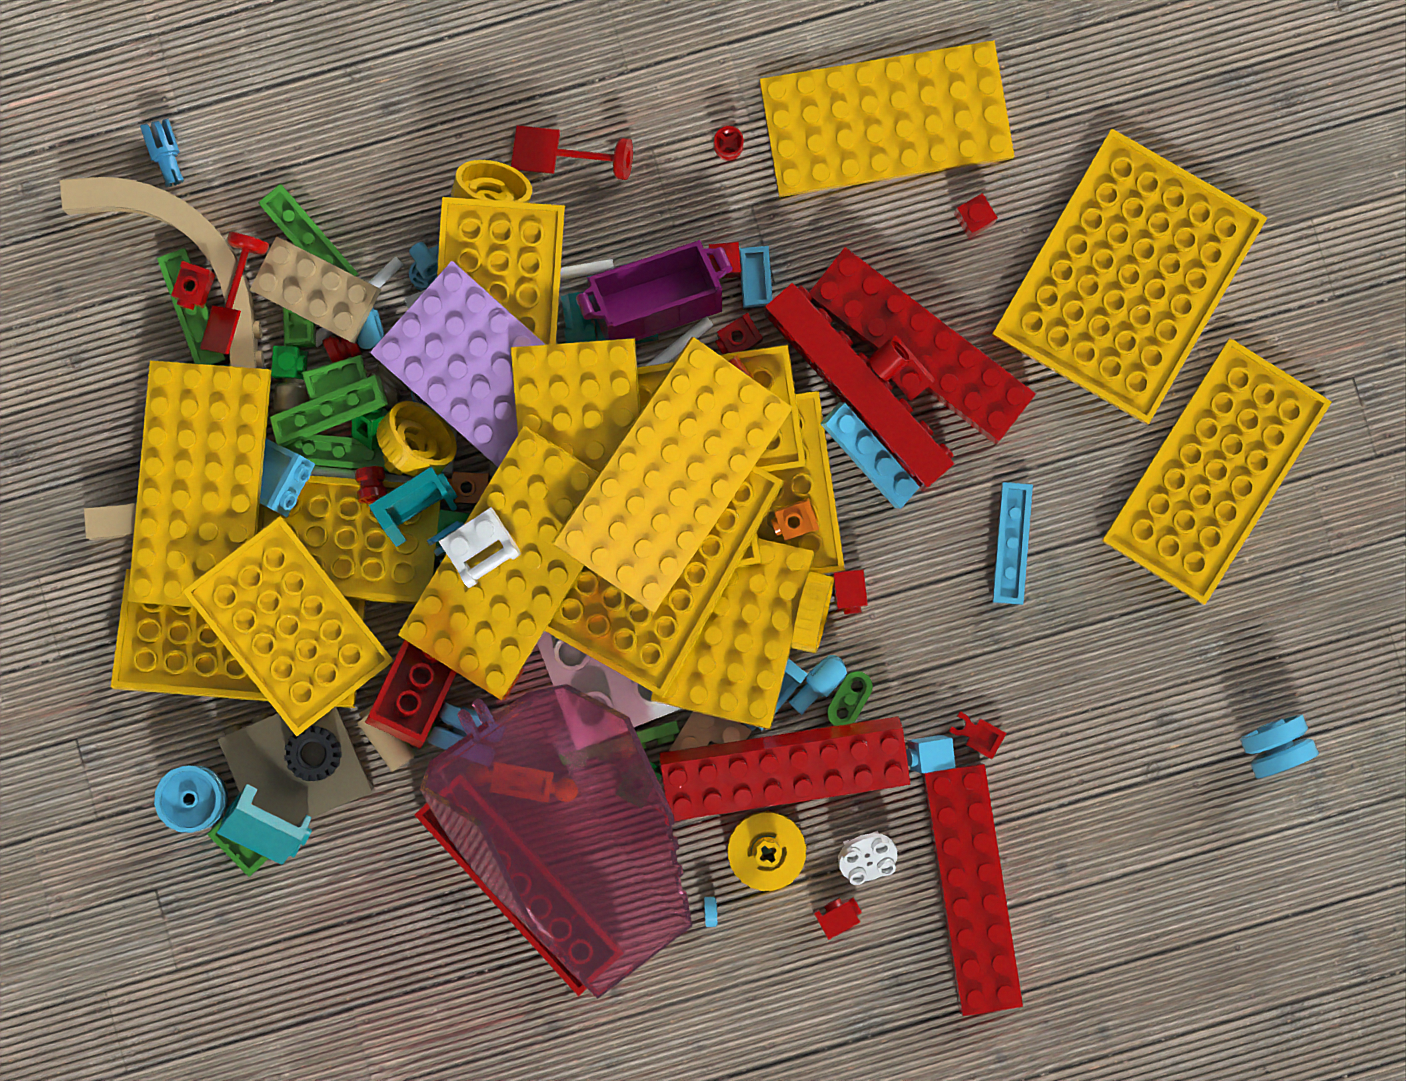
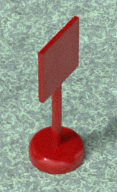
(537, 151)
(222, 320)

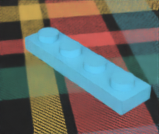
(869, 455)
(1012, 543)

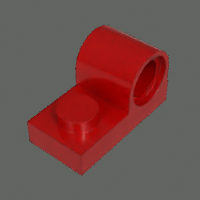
(898, 363)

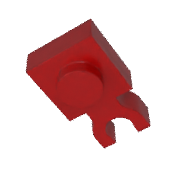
(981, 737)

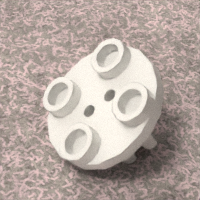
(867, 858)

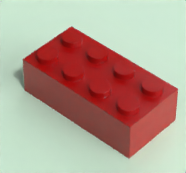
(411, 695)

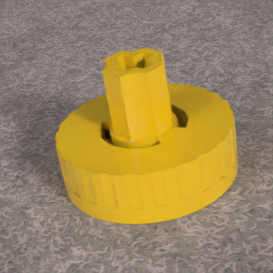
(492, 181)
(406, 450)
(812, 612)
(787, 848)

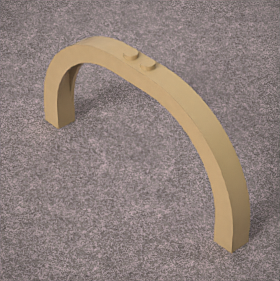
(131, 196)

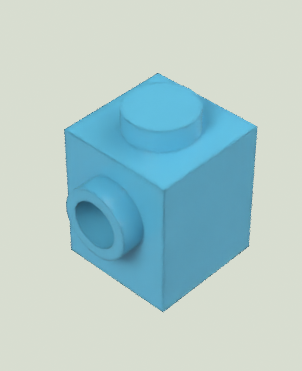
(930, 754)

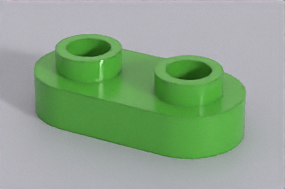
(849, 699)

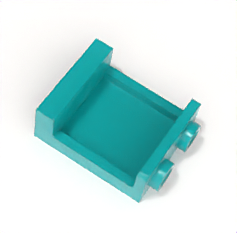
(410, 500)
(262, 830)

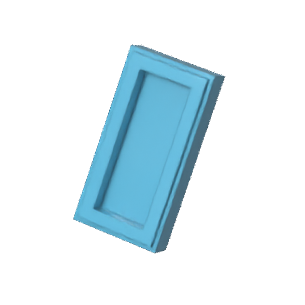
(755, 276)

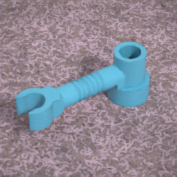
(425, 258)

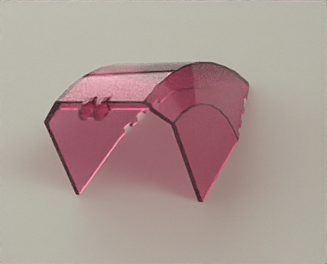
(566, 829)

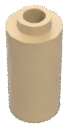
(391, 749)

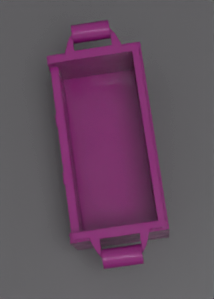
(656, 292)

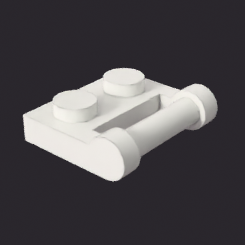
(474, 538)

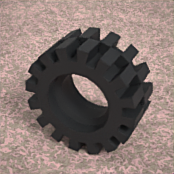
(329, 763)

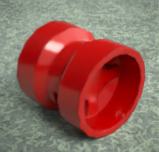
(727, 138)
(340, 348)
(370, 483)

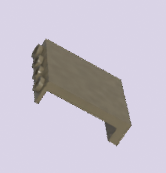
(257, 759)

